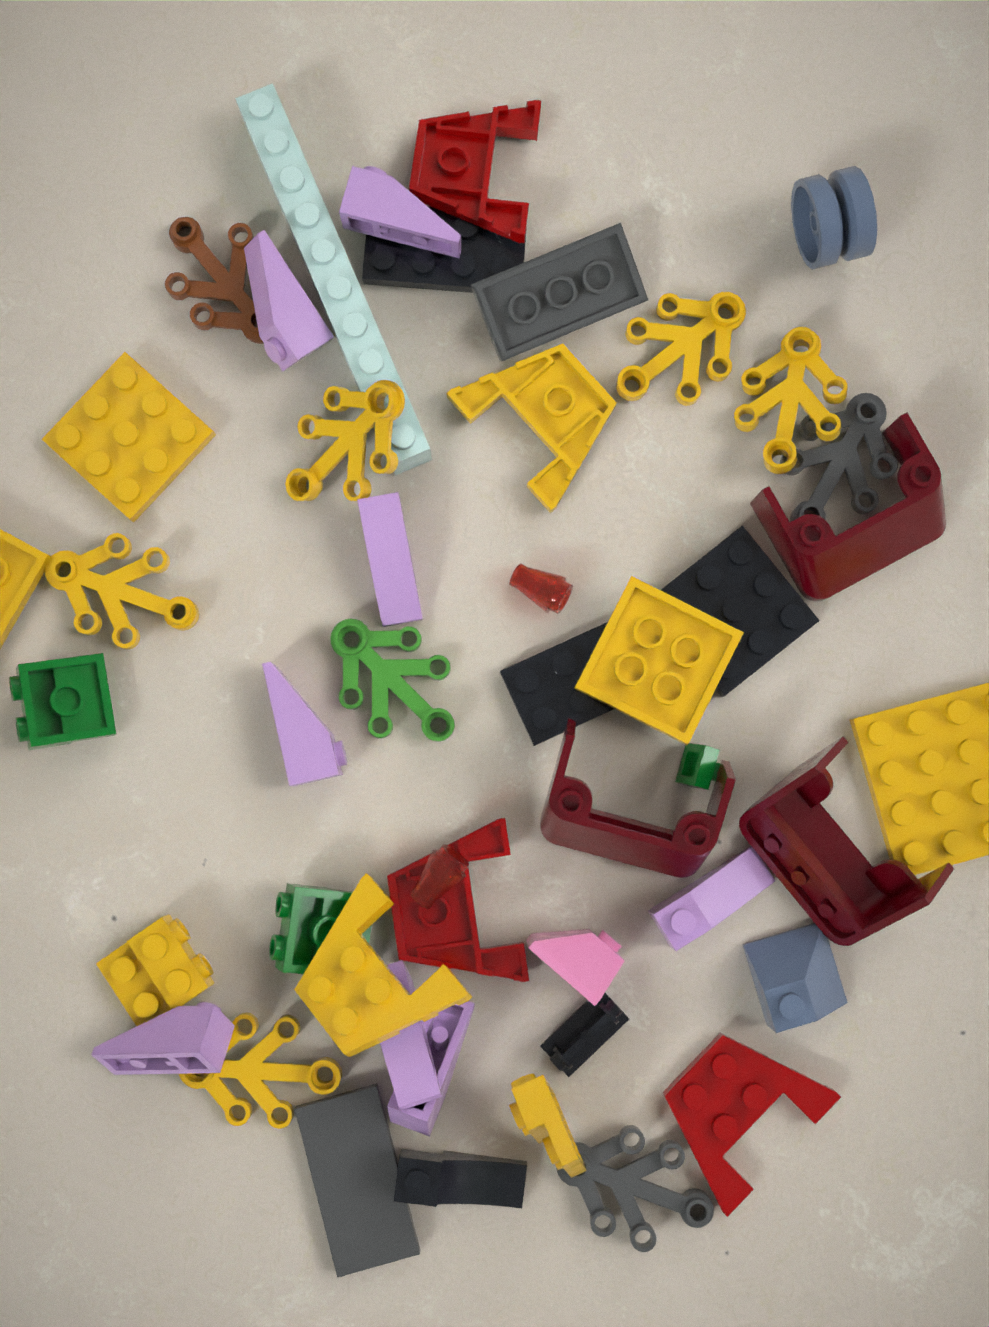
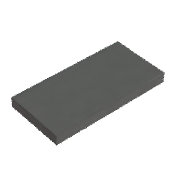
(559, 292)
(356, 1180)

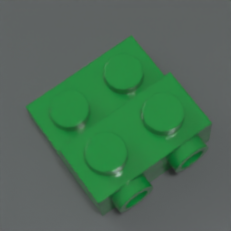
(63, 701)
(306, 920)

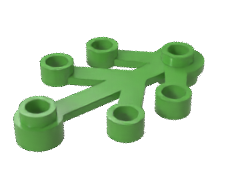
(387, 675)

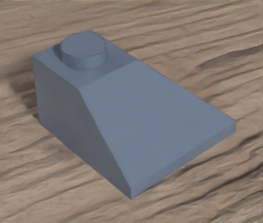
(795, 977)

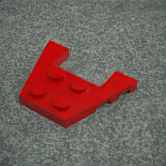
(456, 165)
(449, 928)
(725, 1096)

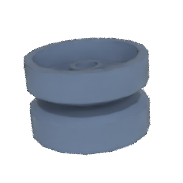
(834, 217)

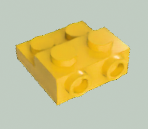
(156, 970)
(541, 1116)

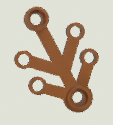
(227, 285)

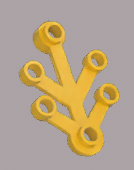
(686, 342)
(791, 394)
(351, 440)
(114, 588)
(252, 1071)

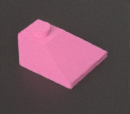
(580, 958)

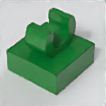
(698, 766)

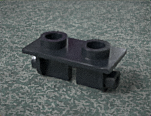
(583, 1034)

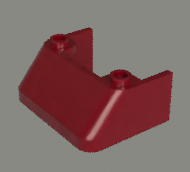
(830, 563)
(679, 852)
(823, 865)

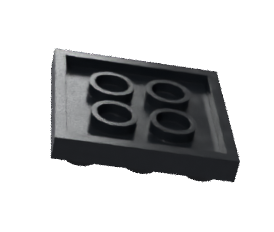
(750, 594)

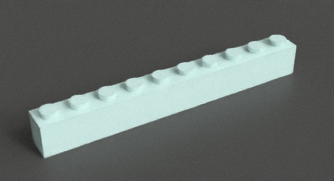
(328, 263)

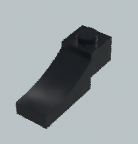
(459, 1179)

